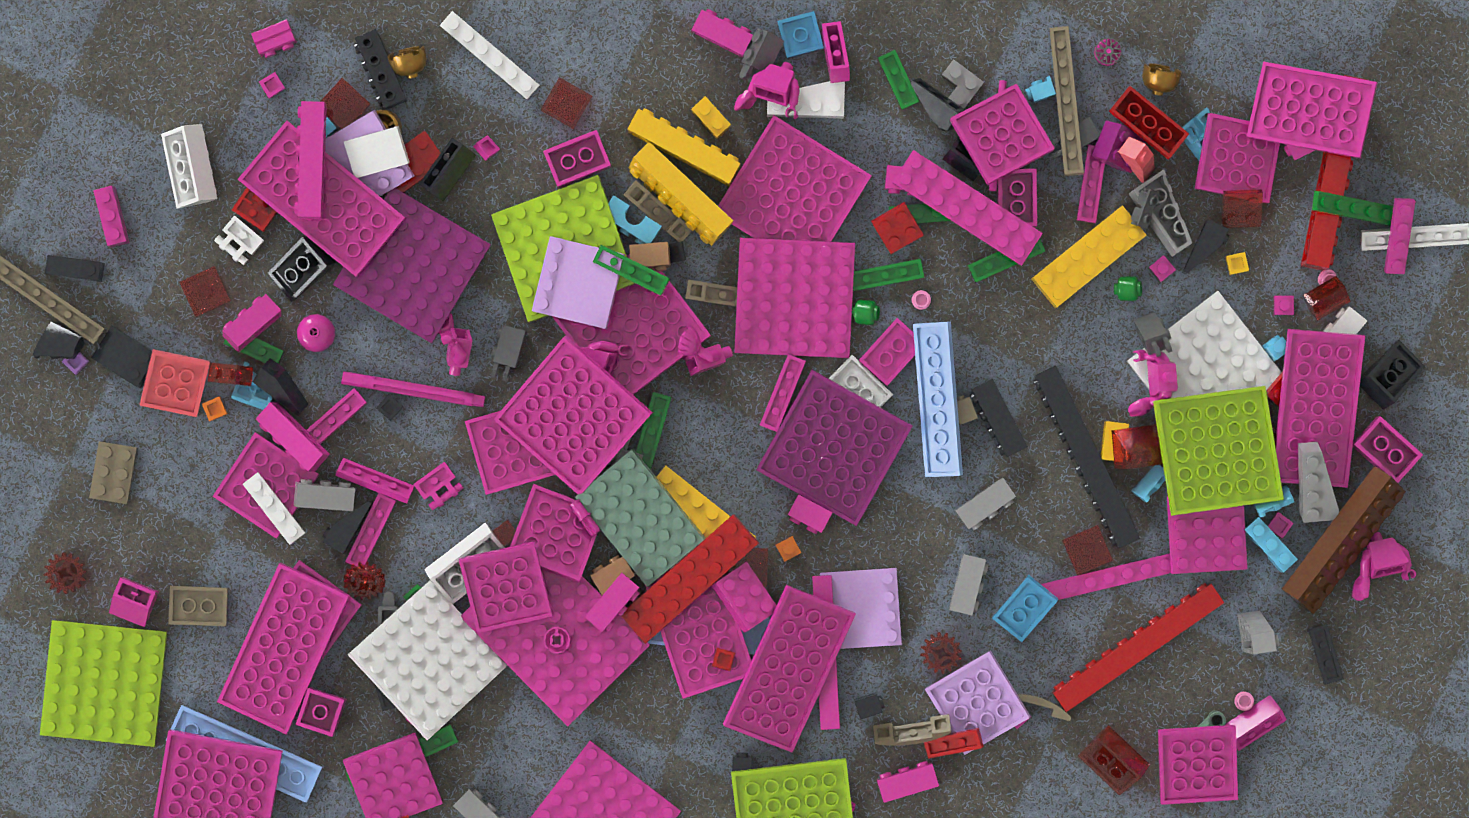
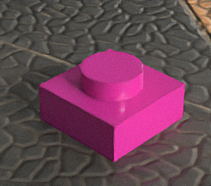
(272, 85)
(486, 147)
(1162, 268)
(1283, 305)
(1280, 525)

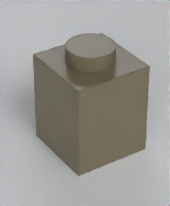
(965, 410)

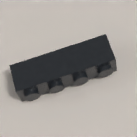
(999, 418)

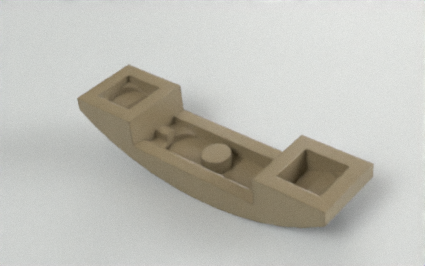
(657, 211)
(711, 293)
(1056, 711)
(912, 733)

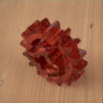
(68, 564)
(364, 580)
(943, 644)

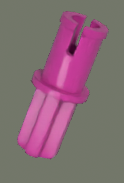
(584, 517)

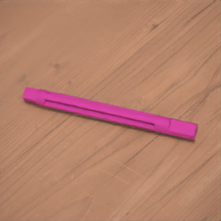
(412, 389)

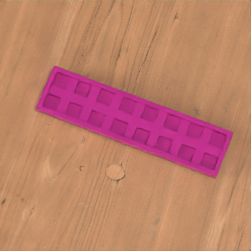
(967, 208)

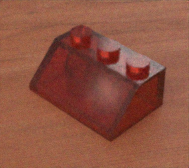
(1136, 447)
(1114, 760)

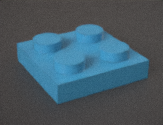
(800, 34)

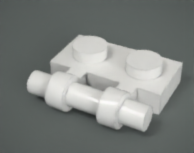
(243, 236)

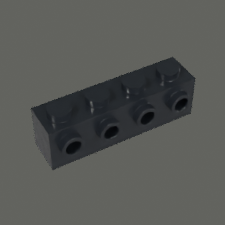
(382, 75)

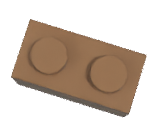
(651, 255)
(605, 576)

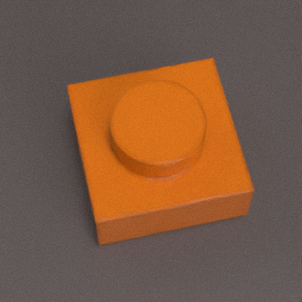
(214, 408)
(788, 548)

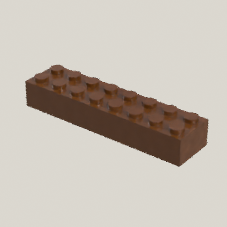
(1344, 540)

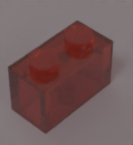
(1326, 298)
(230, 374)

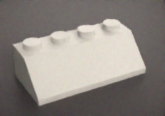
(189, 165)
(446, 570)

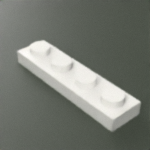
(274, 508)

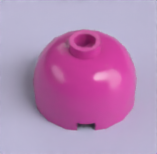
(325, 333)

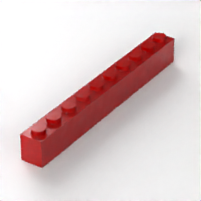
(1137, 647)

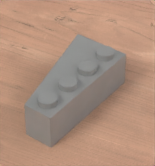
(1166, 216)
(1315, 488)
(1256, 633)

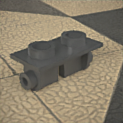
(1143, 216)

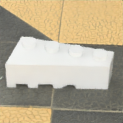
(815, 101)

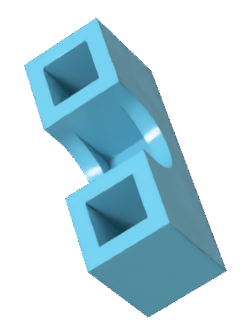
(643, 232)
(1270, 544)

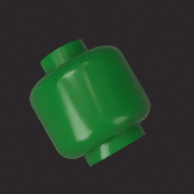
(1128, 288)
(865, 312)

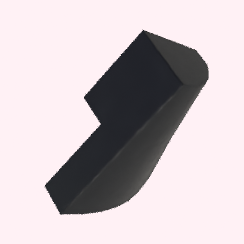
(58, 343)

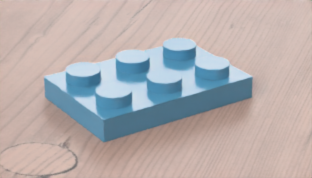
(1025, 608)

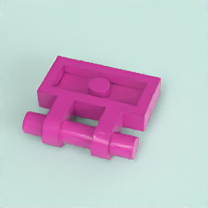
(435, 480)

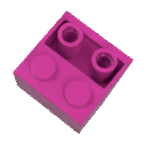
(133, 601)

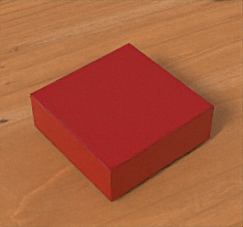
(723, 659)

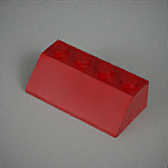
(1149, 122)

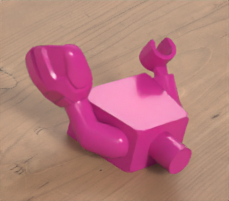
(774, 85)
(458, 348)
(604, 353)
(699, 358)
(1161, 378)
(1381, 559)

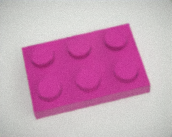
(890, 352)

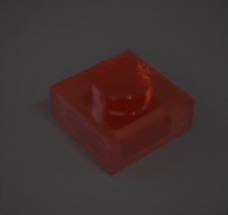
(505, 532)

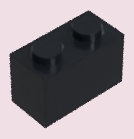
(869, 705)

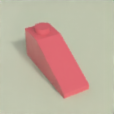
(1138, 157)

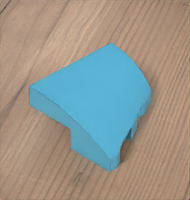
(1195, 141)
(251, 394)
(1149, 483)
(1262, 508)

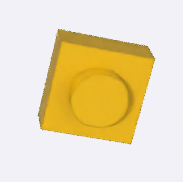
(1237, 263)

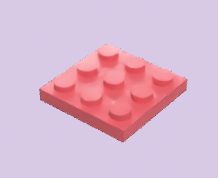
(174, 383)

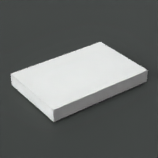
(376, 152)
(861, 381)

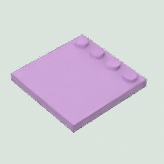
(378, 182)
(575, 285)
(876, 604)
(979, 698)

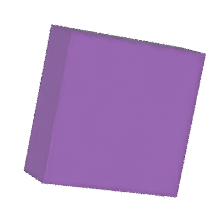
(76, 364)

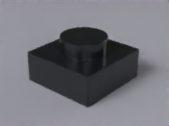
(677, 252)
(389, 407)

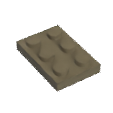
(113, 472)
(198, 606)

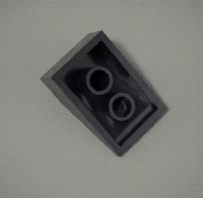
(959, 158)
(301, 268)
(124, 356)
(1391, 375)

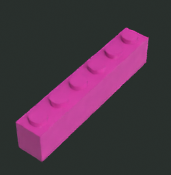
(311, 160)

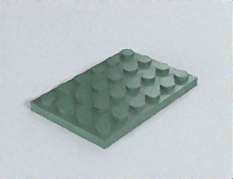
(640, 517)

